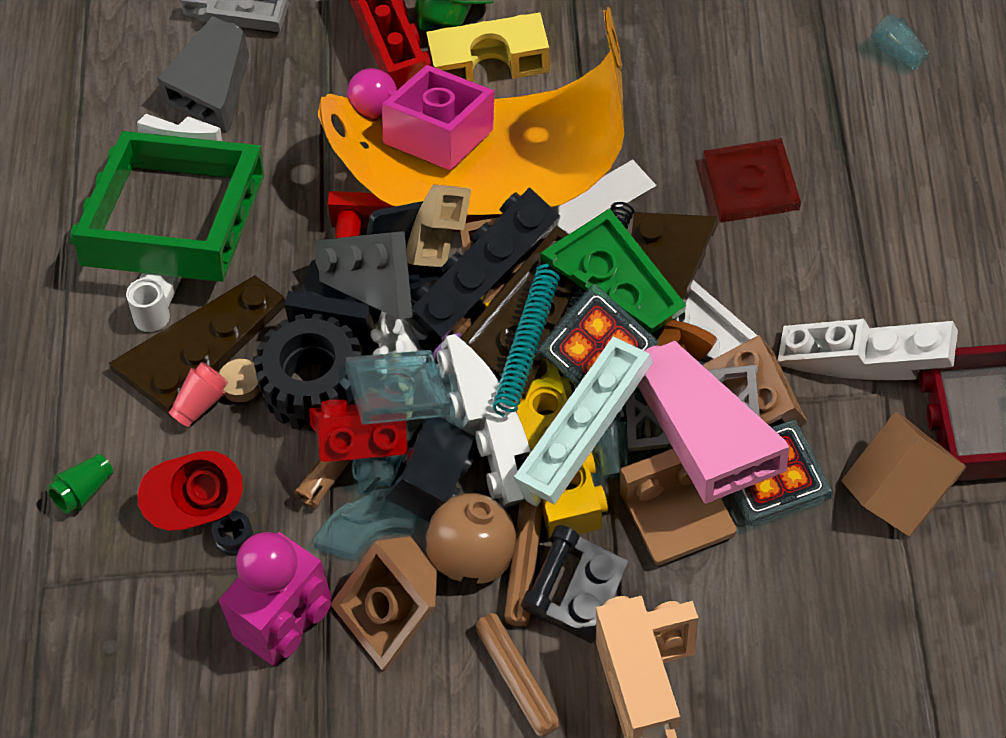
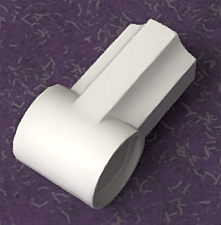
(150, 300)

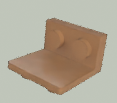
(774, 391)
(670, 509)

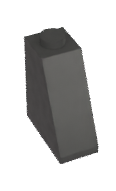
(208, 74)

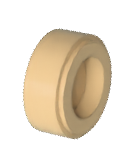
(242, 380)

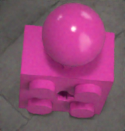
(429, 116)
(275, 595)

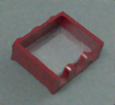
(970, 409)

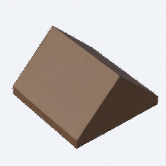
(902, 474)

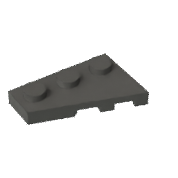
(368, 269)

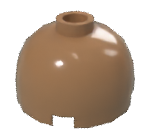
(471, 538)

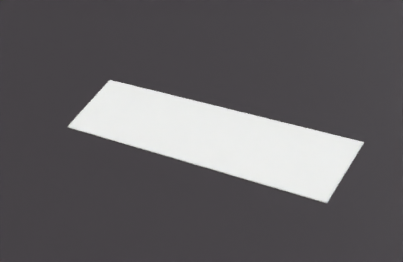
(617, 186)

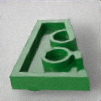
(611, 258)

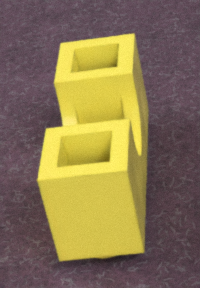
(515, 40)

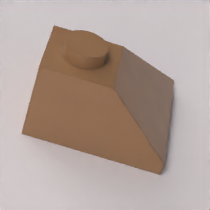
(388, 597)

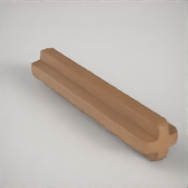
(523, 562)
(516, 674)

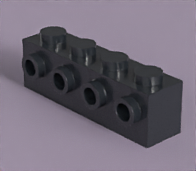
(485, 265)

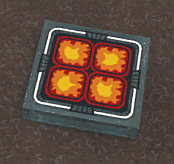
(587, 331)
(790, 491)

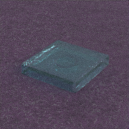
(397, 387)

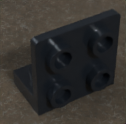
(330, 302)

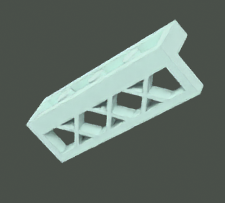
(582, 422)

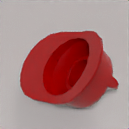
(190, 490)

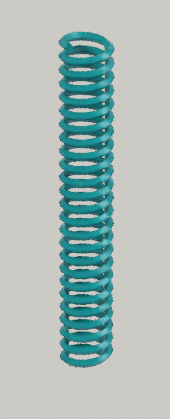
(528, 340)

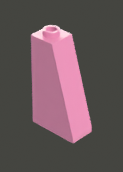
(708, 426)

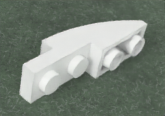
(866, 353)
(471, 401)

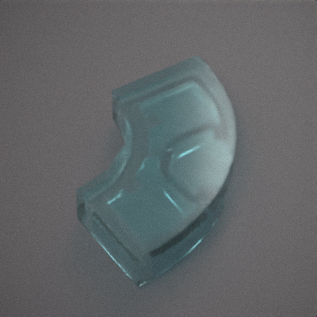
(362, 523)

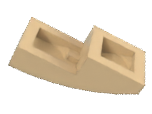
(432, 231)

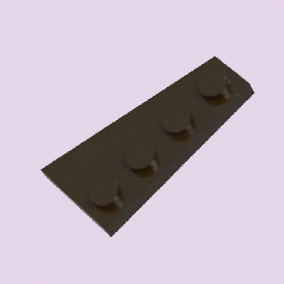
(674, 246)
(497, 325)
(206, 336)

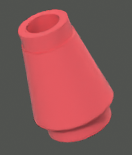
(199, 392)

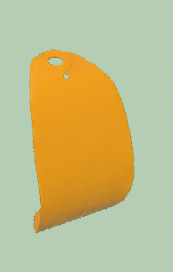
(542, 141)

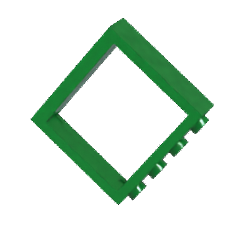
(164, 254)

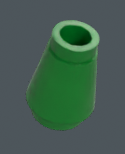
(78, 484)

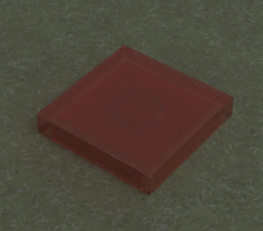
(751, 180)

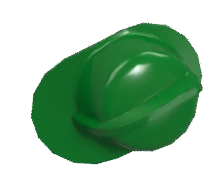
(441, 14)

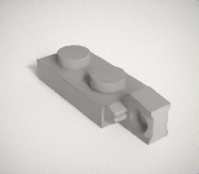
(245, 13)

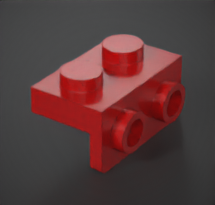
(346, 438)

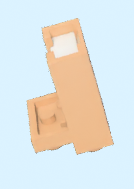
(633, 653)

